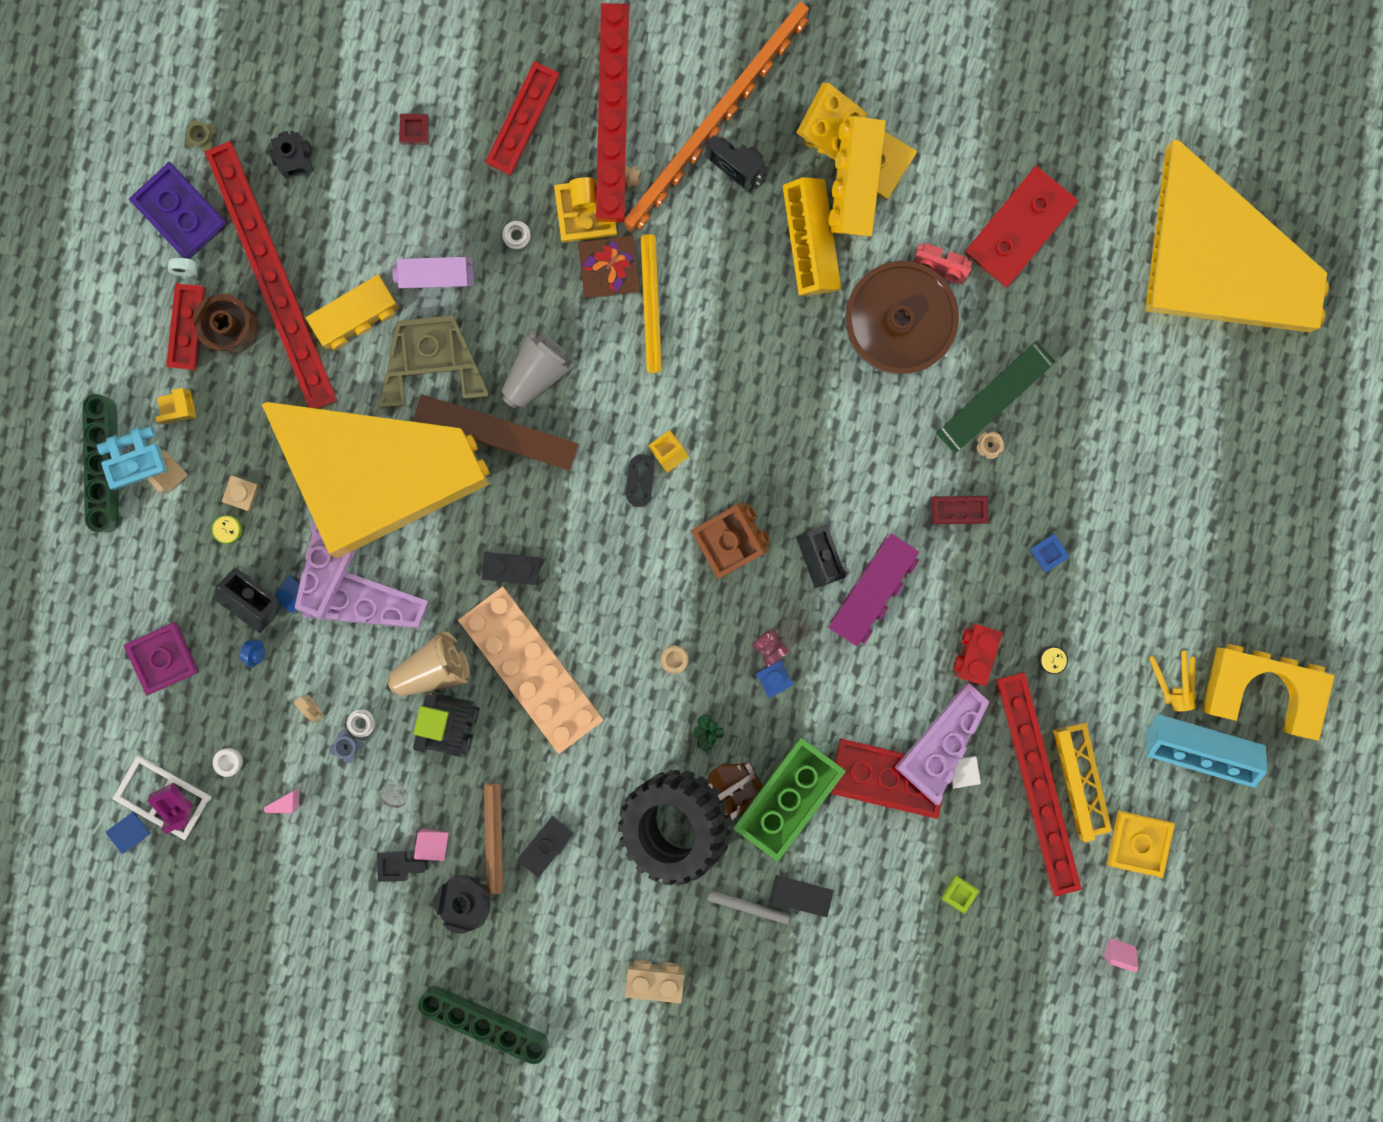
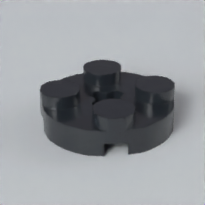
(477, 901)

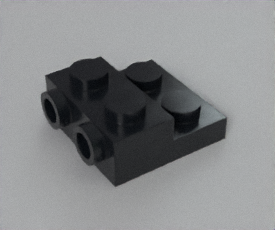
(743, 166)

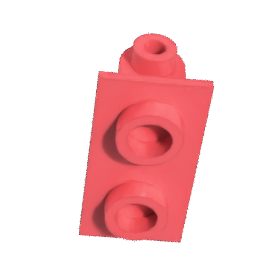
(953, 268)

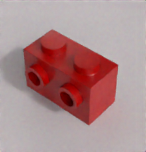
(977, 653)

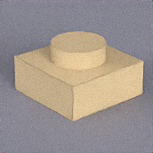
(240, 493)

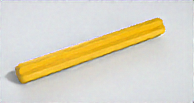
(651, 303)

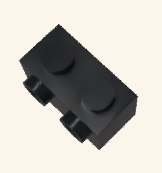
(247, 600)

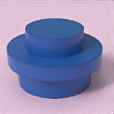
(252, 653)

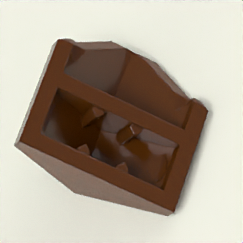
(737, 786)

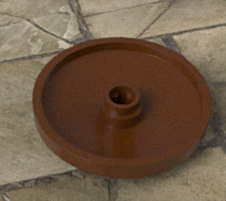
(901, 317)

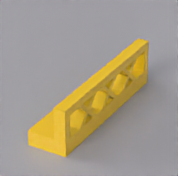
(1068, 760)

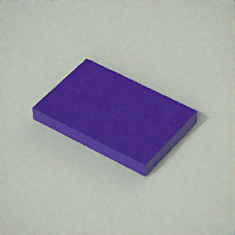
(178, 211)

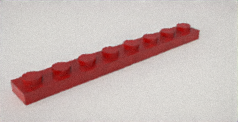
(612, 113)
(1038, 784)

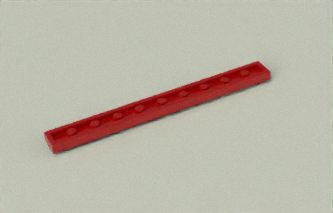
(271, 276)

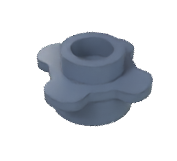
(338, 749)

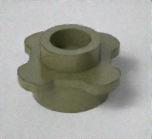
(193, 131)

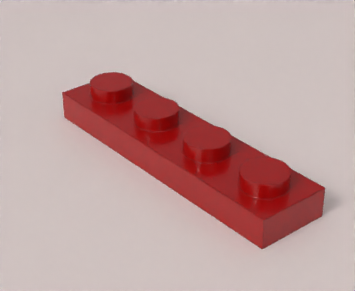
(522, 118)

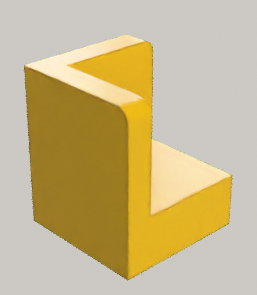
(175, 407)

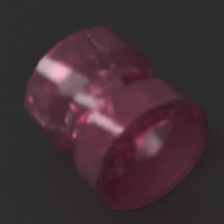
(770, 647)

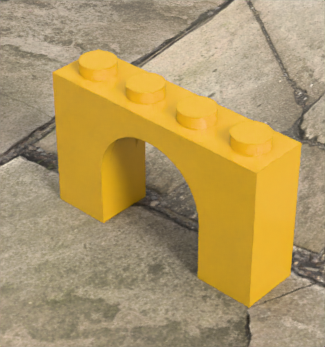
(1307, 688)

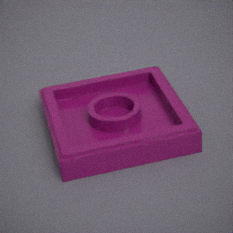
(161, 658)

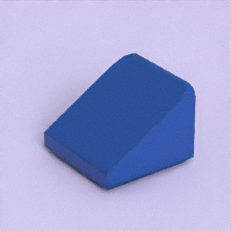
(288, 594)
(128, 833)

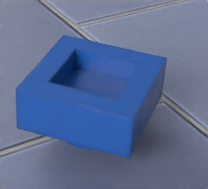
(1049, 553)
(774, 679)

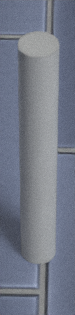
(749, 907)

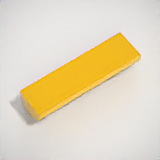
(811, 237)

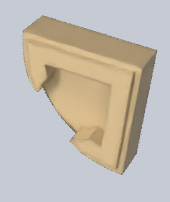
(306, 702)

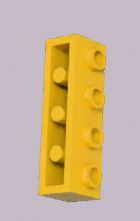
(857, 176)

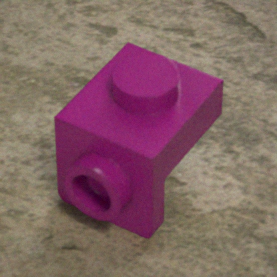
(172, 807)

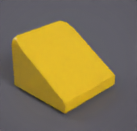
(668, 451)

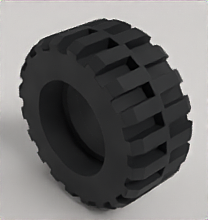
(649, 847)

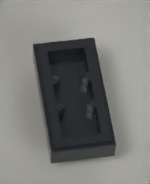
(545, 846)

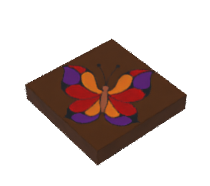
(608, 267)

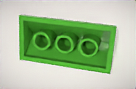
(789, 799)

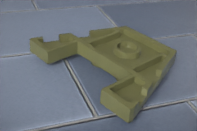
(429, 348)

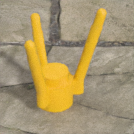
(1182, 696)

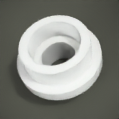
(516, 226)
(352, 723)

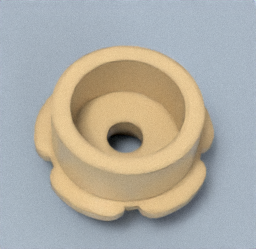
(995, 439)

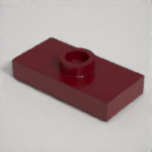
(959, 510)

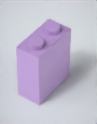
(434, 272)

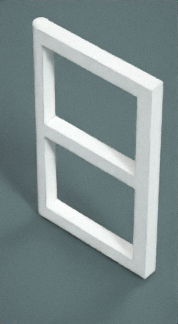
(171, 779)

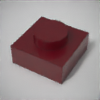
(414, 129)

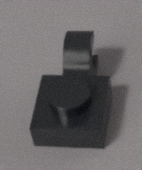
(396, 866)

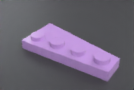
(320, 578)
(373, 603)
(937, 752)

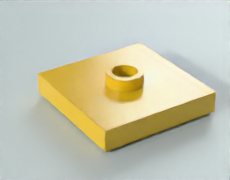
(894, 162)
(1140, 844)

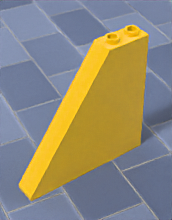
(1224, 257)
(372, 471)

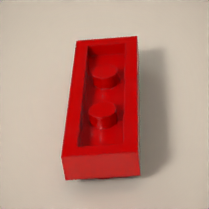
(183, 341)

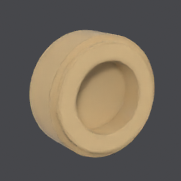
(674, 659)

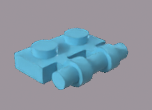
(135, 465)

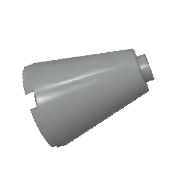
(535, 369)

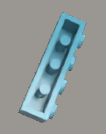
(1206, 751)

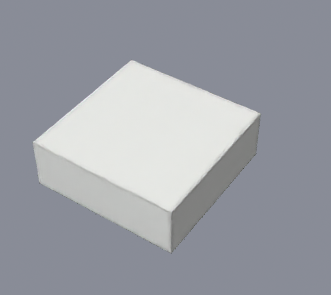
(966, 773)

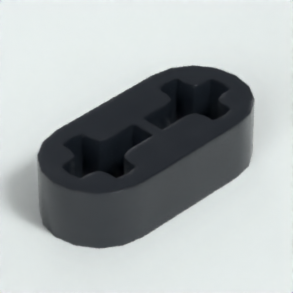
(633, 479)

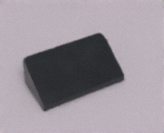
(820, 556)

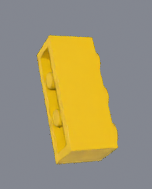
(353, 313)

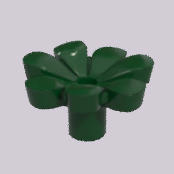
(707, 732)

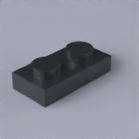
(511, 568)

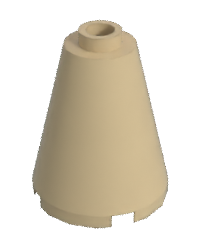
(431, 668)

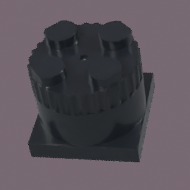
(460, 720)

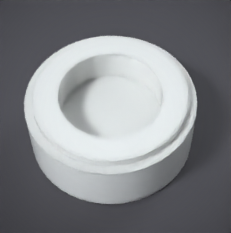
(227, 762)

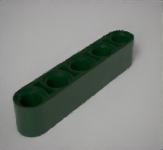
(995, 397)
(92, 475)
(492, 1036)

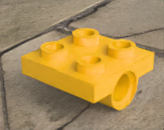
(824, 118)
(578, 211)

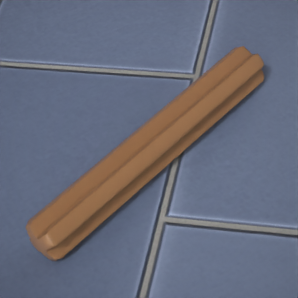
(493, 838)

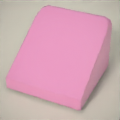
(286, 804)
(431, 845)
(1121, 955)

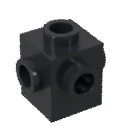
(291, 154)

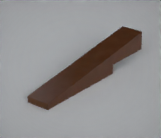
(499, 432)

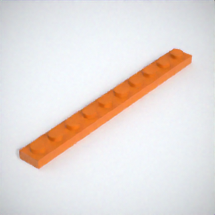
(723, 110)

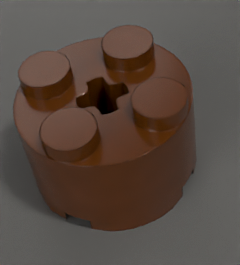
(210, 317)

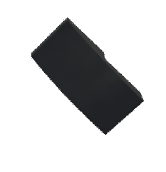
(801, 896)

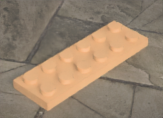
(531, 669)

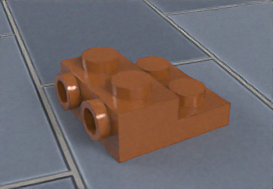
(731, 539)

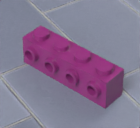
(873, 589)

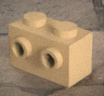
(655, 981)

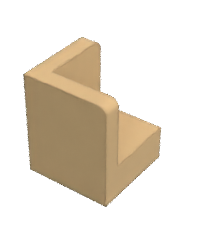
(169, 480)

